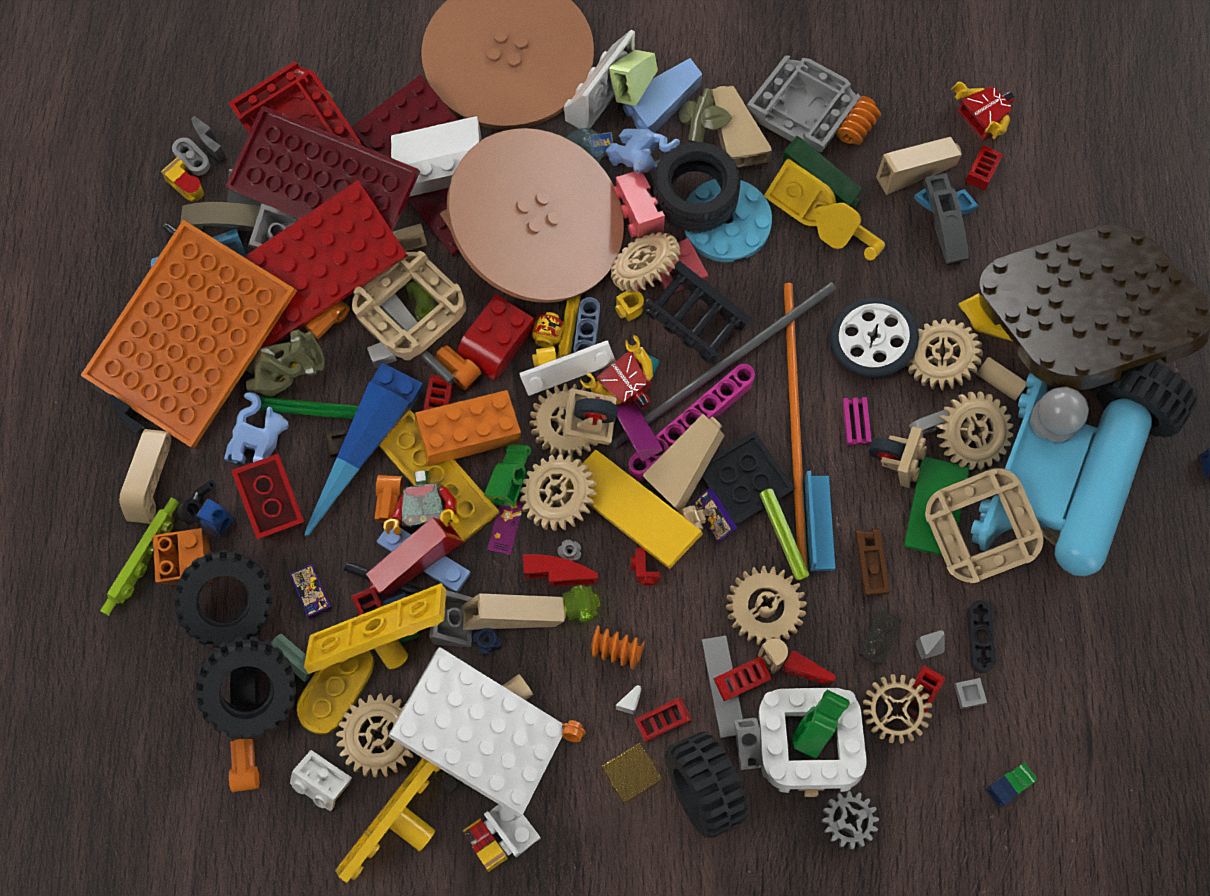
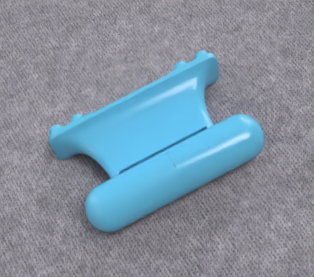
(1073, 483)

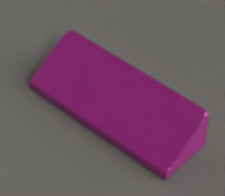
(638, 431)

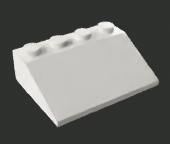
(597, 90)
(436, 151)

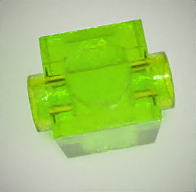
(581, 603)

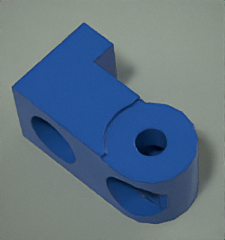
(213, 516)

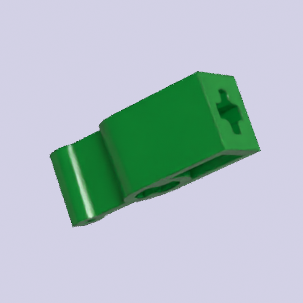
(508, 476)
(819, 724)

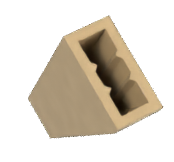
(741, 136)
(915, 163)
(685, 462)
(512, 611)

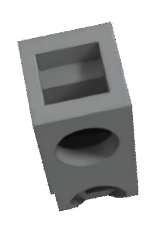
(748, 743)

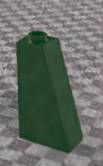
(809, 159)

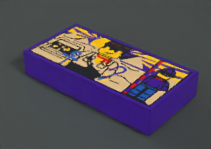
(716, 516)
(310, 591)

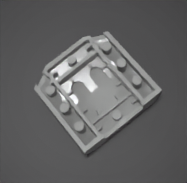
(803, 102)

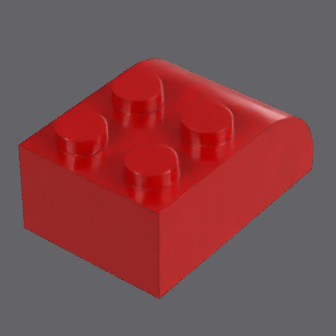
(496, 337)

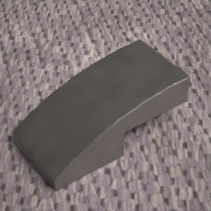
(208, 139)

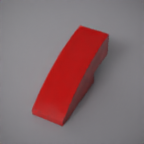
(558, 570)

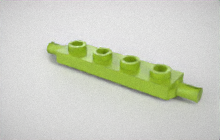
(137, 563)

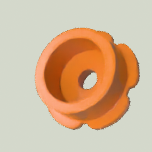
(573, 731)

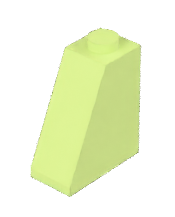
(632, 76)

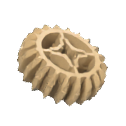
(881, 691)

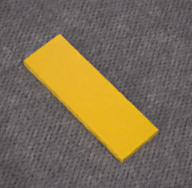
(406, 452)
(639, 512)

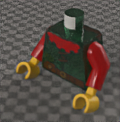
(422, 503)

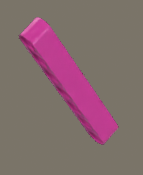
(713, 397)

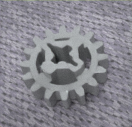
(855, 831)

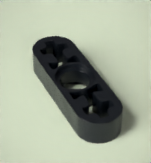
(987, 654)

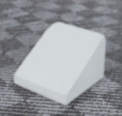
(380, 354)
(630, 701)

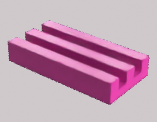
(866, 424)

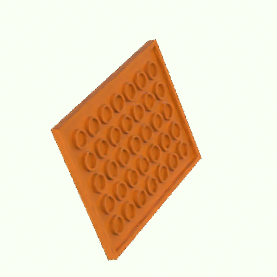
(188, 333)

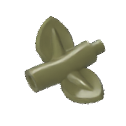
(703, 116)

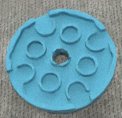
(743, 235)

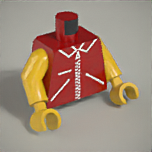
(984, 109)
(626, 378)

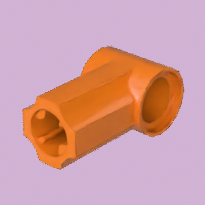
(327, 319)
(463, 370)
(388, 493)
(244, 773)

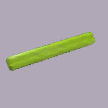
(784, 534)

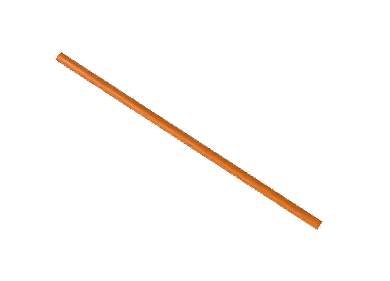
(795, 426)

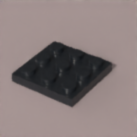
(741, 474)

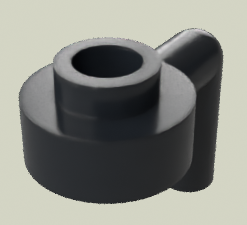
(193, 505)

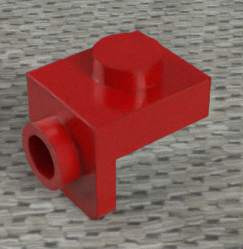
(638, 563)

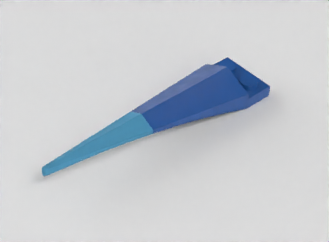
(381, 408)

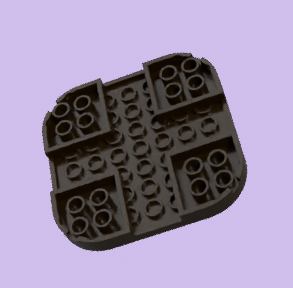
(1094, 306)

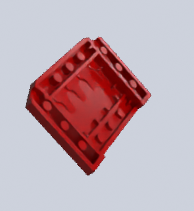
(297, 95)

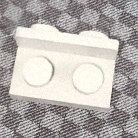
(319, 780)
(513, 829)

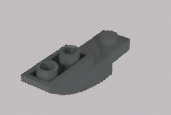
(948, 218)

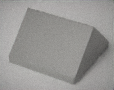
(268, 224)
(451, 631)

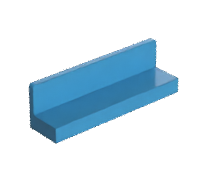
(819, 523)

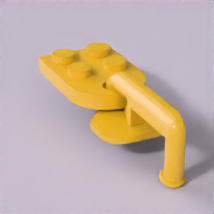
(800, 193)

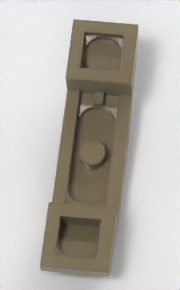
(220, 214)

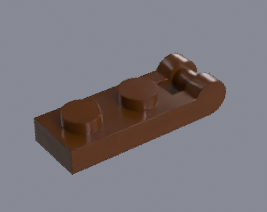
(872, 562)

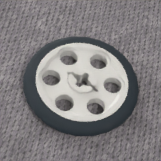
(883, 309)

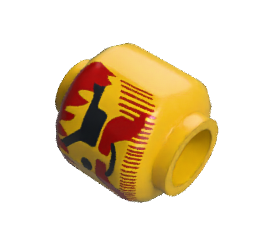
(547, 330)

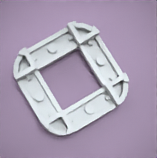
(810, 773)

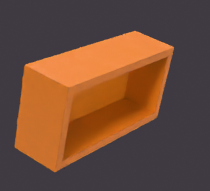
(467, 427)

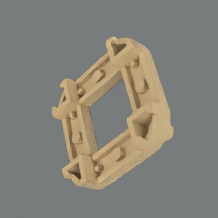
(400, 342)
(1000, 558)

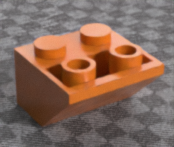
(176, 552)

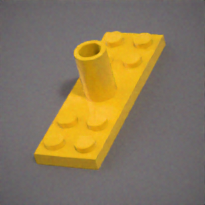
(377, 631)
(397, 818)

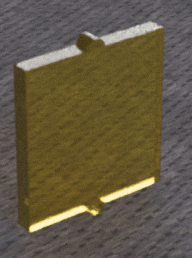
(631, 772)

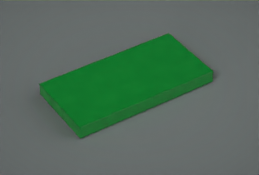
(933, 476)

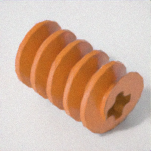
(859, 121)
(616, 648)

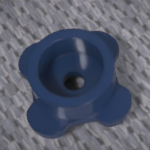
(484, 646)

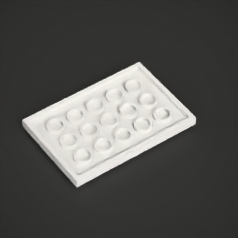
(478, 731)

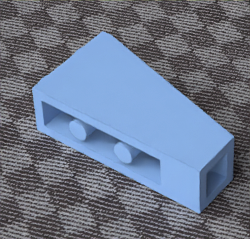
(665, 96)

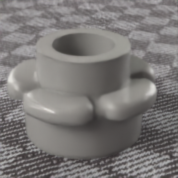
(574, 546)

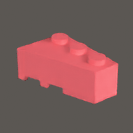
(638, 205)

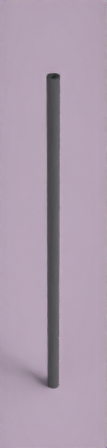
(731, 359)

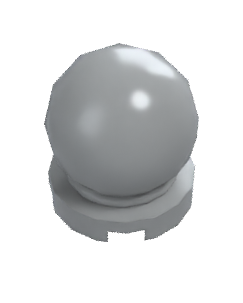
(1059, 414)

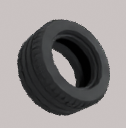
(693, 158)

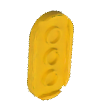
(332, 693)

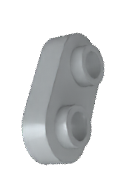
(192, 157)

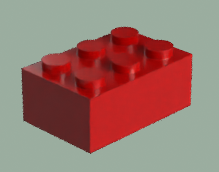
(267, 496)

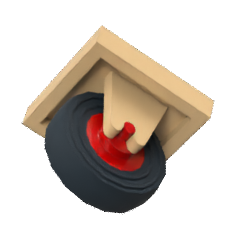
(590, 416)
(901, 454)

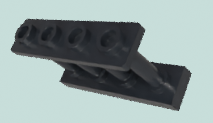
(702, 291)

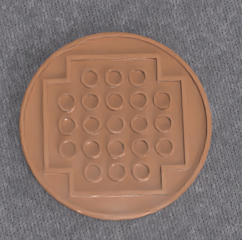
(507, 59)
(535, 215)

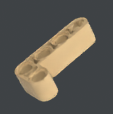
(143, 476)

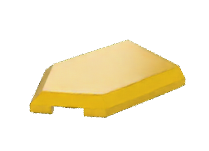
(980, 320)

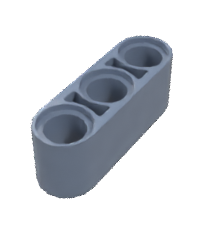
(587, 322)

